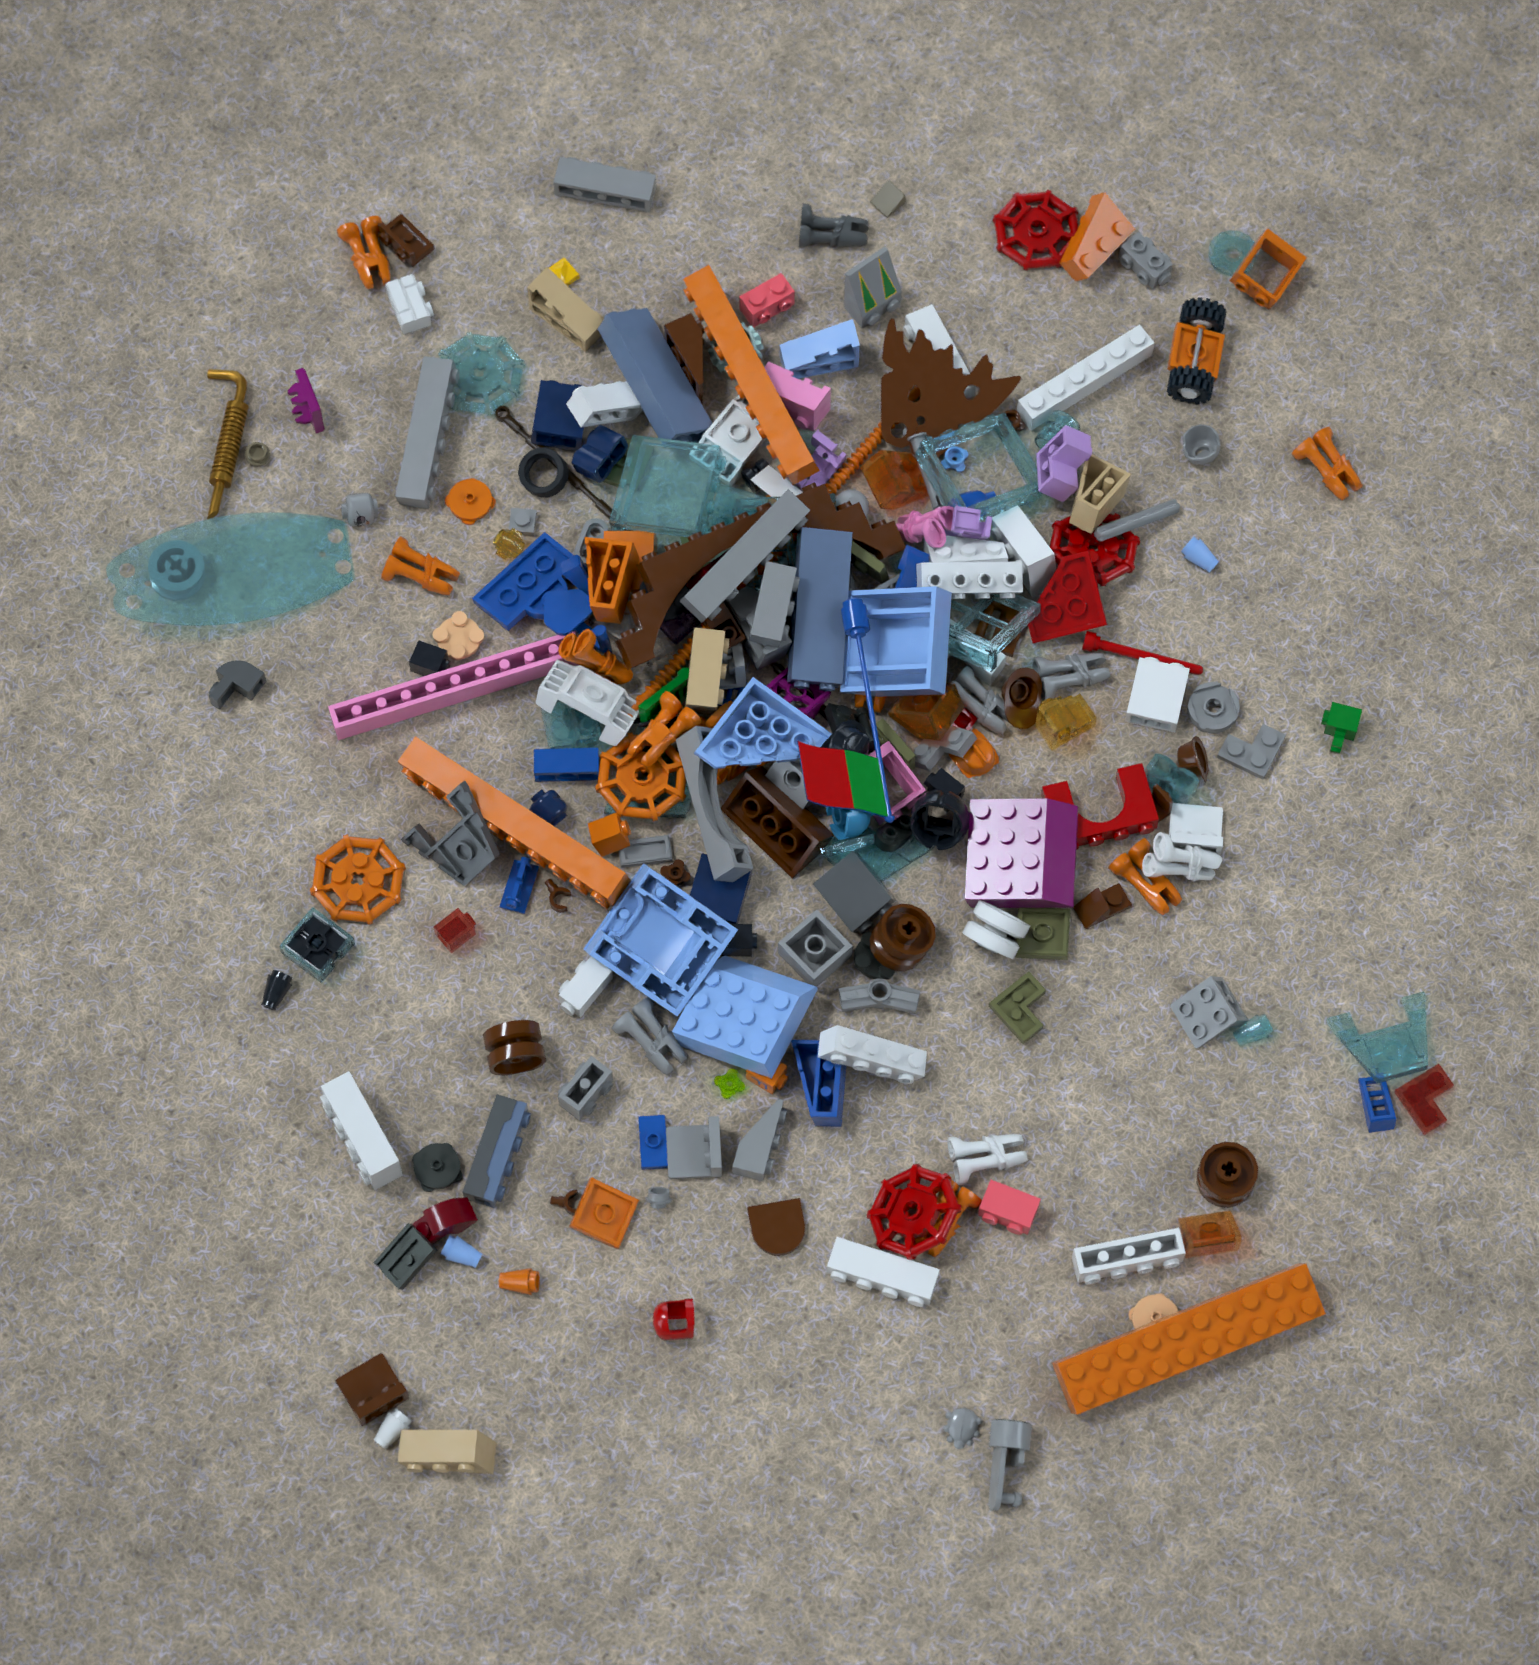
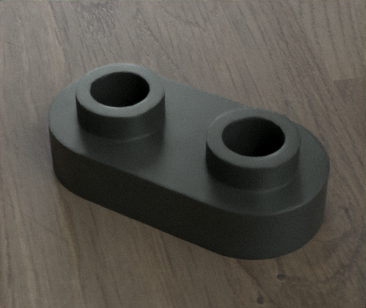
(894, 835)

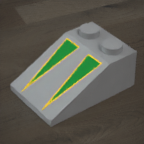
(872, 289)

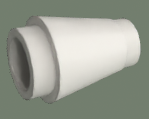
(391, 1428)

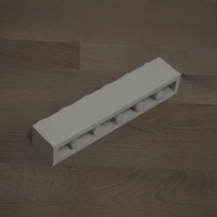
(426, 432)
(745, 555)

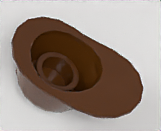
(1022, 697)
(1193, 758)

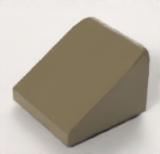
(888, 199)

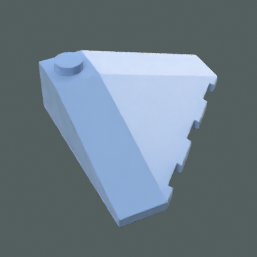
(759, 730)

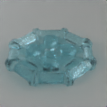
(493, 376)

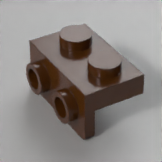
(405, 239)

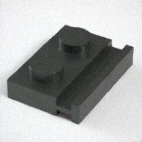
(405, 1256)

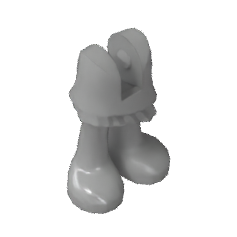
(1077, 665)
(992, 703)
(664, 1041)

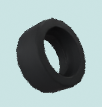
(526, 464)

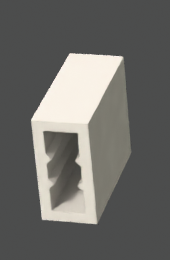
(1157, 694)

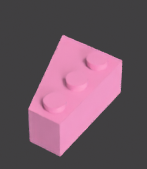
(802, 400)

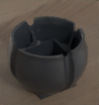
(935, 830)

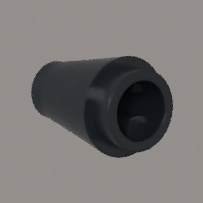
(276, 989)

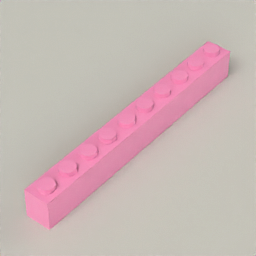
(445, 688)

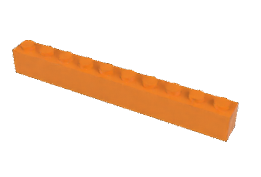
(751, 376)

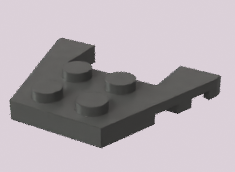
(466, 847)

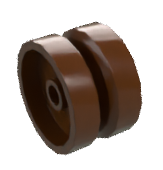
(902, 937)
(514, 1047)
(1232, 1160)

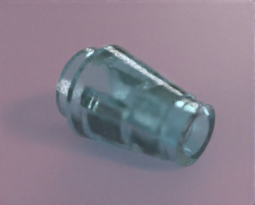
(1253, 1030)

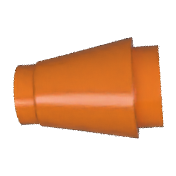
(520, 1281)

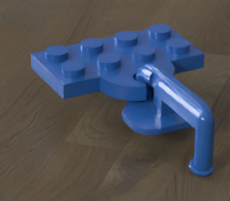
(538, 589)

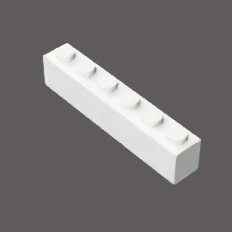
(1085, 377)

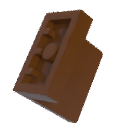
(372, 1389)

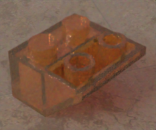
(894, 479)

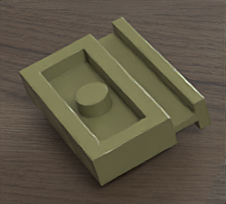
(886, 733)

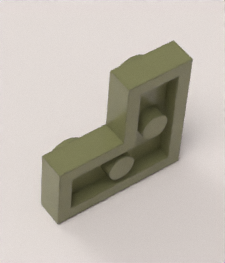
(1013, 1006)

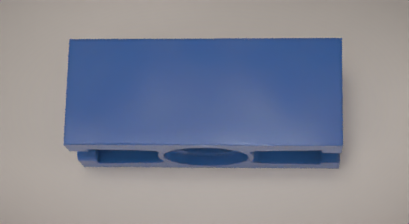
(566, 764)

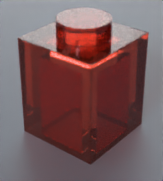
(455, 930)

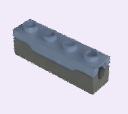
(496, 1151)

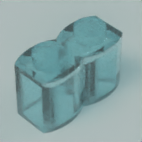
(1177, 781)

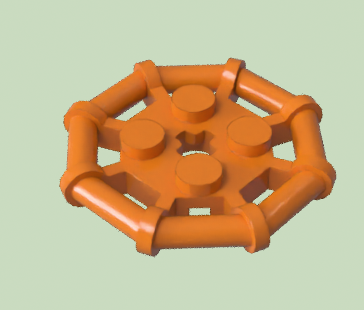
(641, 790)
(357, 894)

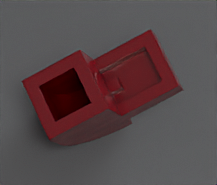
(446, 1218)

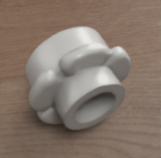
(658, 1197)

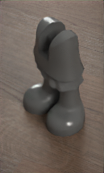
(847, 230)

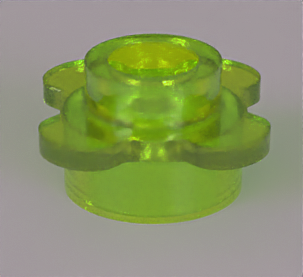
(730, 1076)

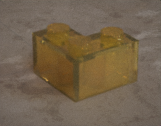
(1064, 719)

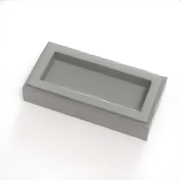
(646, 851)

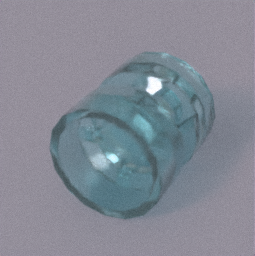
(1054, 424)

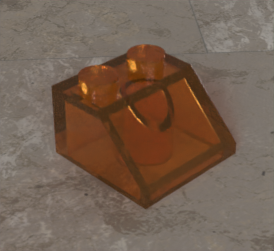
(928, 714)

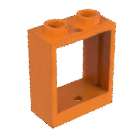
(1281, 252)

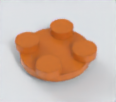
(470, 500)

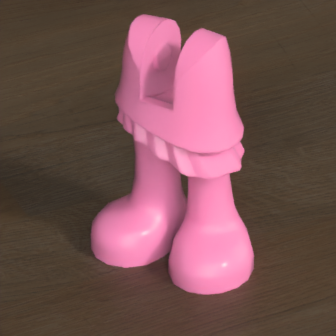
(929, 525)

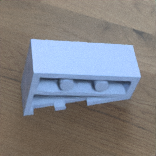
(822, 351)

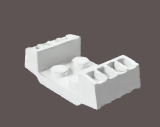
(737, 438)
(590, 695)

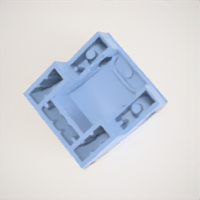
(660, 939)

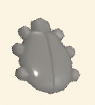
(962, 1427)

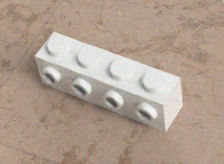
(972, 578)
(872, 1054)
(1128, 1255)

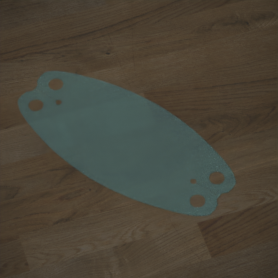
(232, 569)

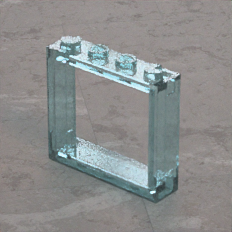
(944, 486)

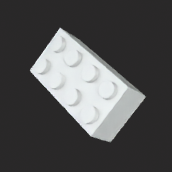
(363, 1135)

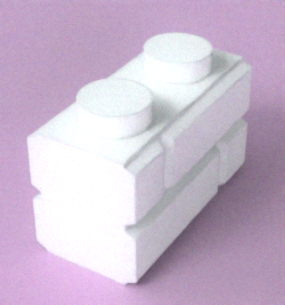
(408, 303)

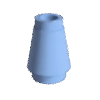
(1199, 554)
(460, 1252)

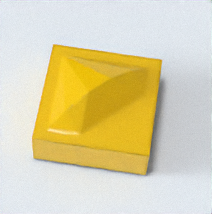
(565, 271)

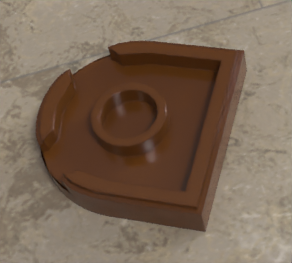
(777, 1226)

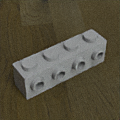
(605, 184)

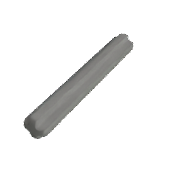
(1137, 520)

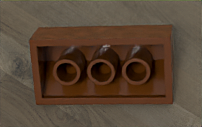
(776, 822)

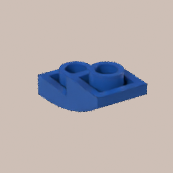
(907, 565)

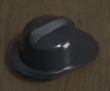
(850, 737)

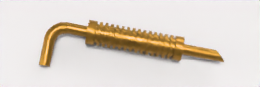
(229, 438)

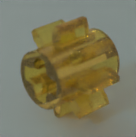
(508, 543)

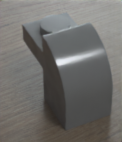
(237, 677)

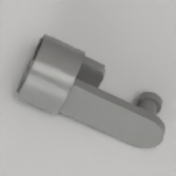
(1005, 1436)

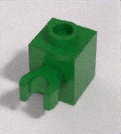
(1341, 723)

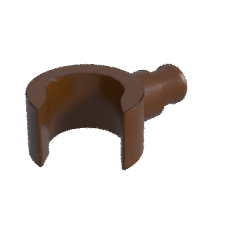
(554, 890)
(562, 1201)

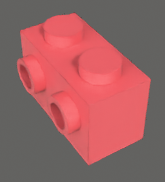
(767, 300)
(1008, 1207)

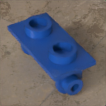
(519, 885)

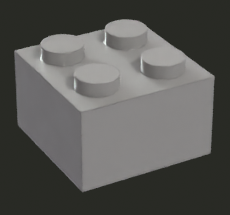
(815, 949)

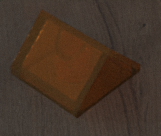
(1209, 1234)

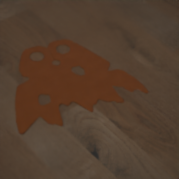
(940, 385)

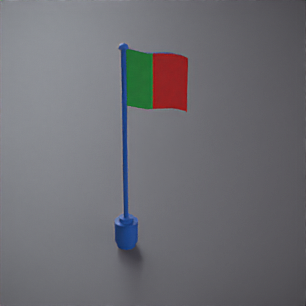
(843, 776)

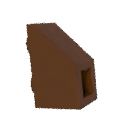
(725, 622)

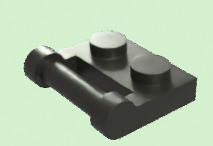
(839, 713)

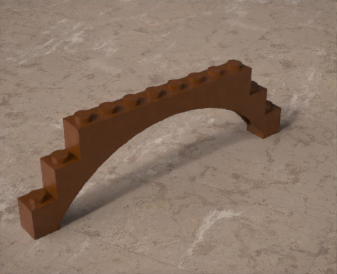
(669, 571)

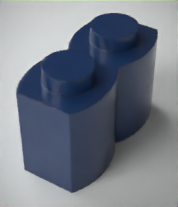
(599, 453)

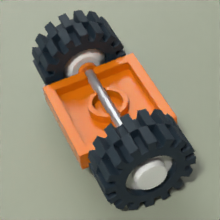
(1196, 351)

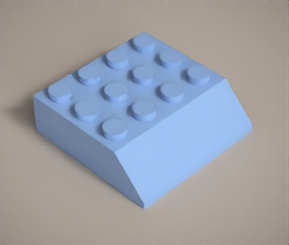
(904, 645)
(744, 1015)

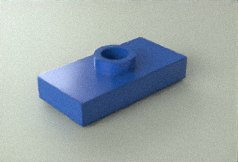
(653, 1142)

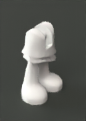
(1197, 862)
(993, 1146)

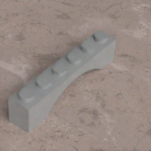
(725, 852)

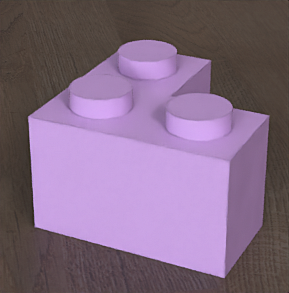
(1059, 462)

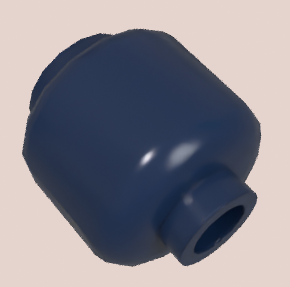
(549, 806)

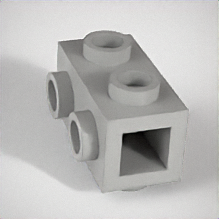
(1146, 260)

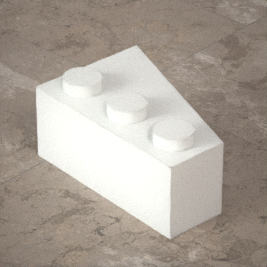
(1025, 545)
(967, 550)

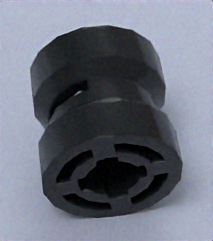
(749, 473)

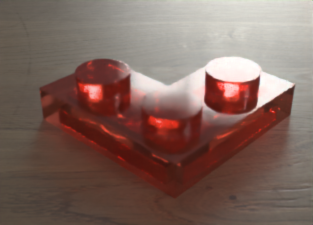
(1418, 1098)

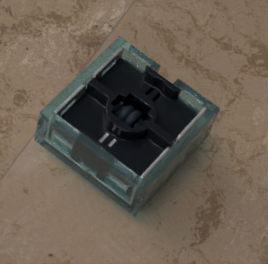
(316, 944)

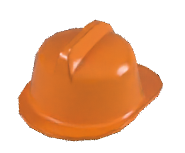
(978, 759)

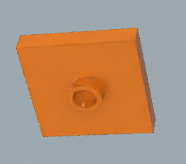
(604, 1213)

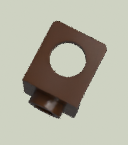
(1162, 801)

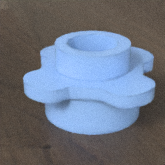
(957, 452)

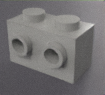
(585, 1088)

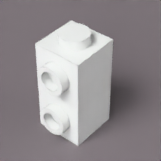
(584, 987)

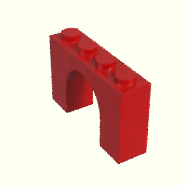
(1136, 816)

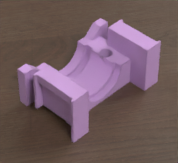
(826, 467)
(967, 524)

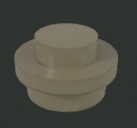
(257, 454)

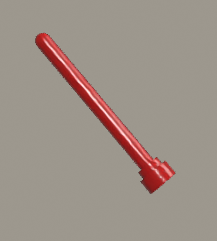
(1094, 642)

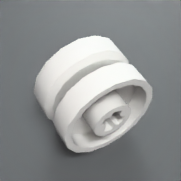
(995, 931)

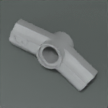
(862, 997)

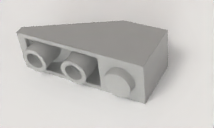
(755, 1147)

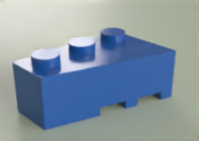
(821, 1082)

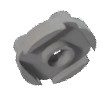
(1218, 695)

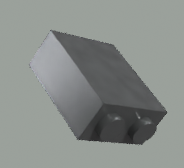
(855, 892)

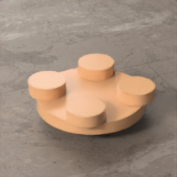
(458, 636)
(1151, 1309)

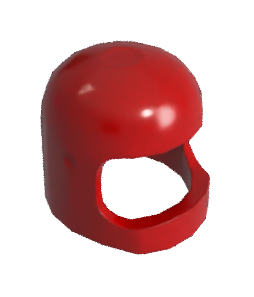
(674, 1310)

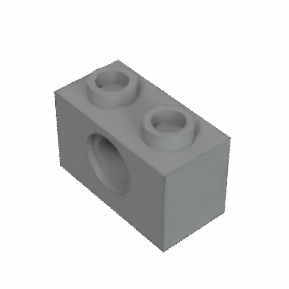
(785, 777)

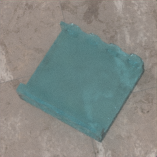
(667, 486)

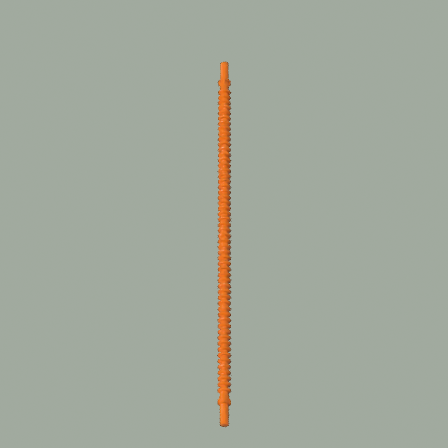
(833, 485)

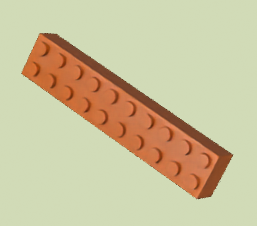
(517, 824)
(1188, 1338)

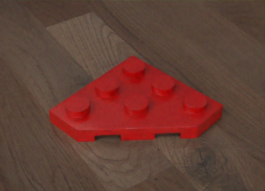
(1069, 601)

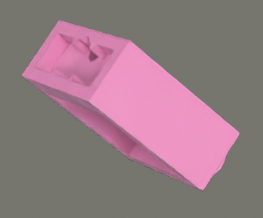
(904, 778)

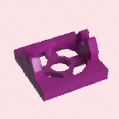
(306, 402)
(814, 706)

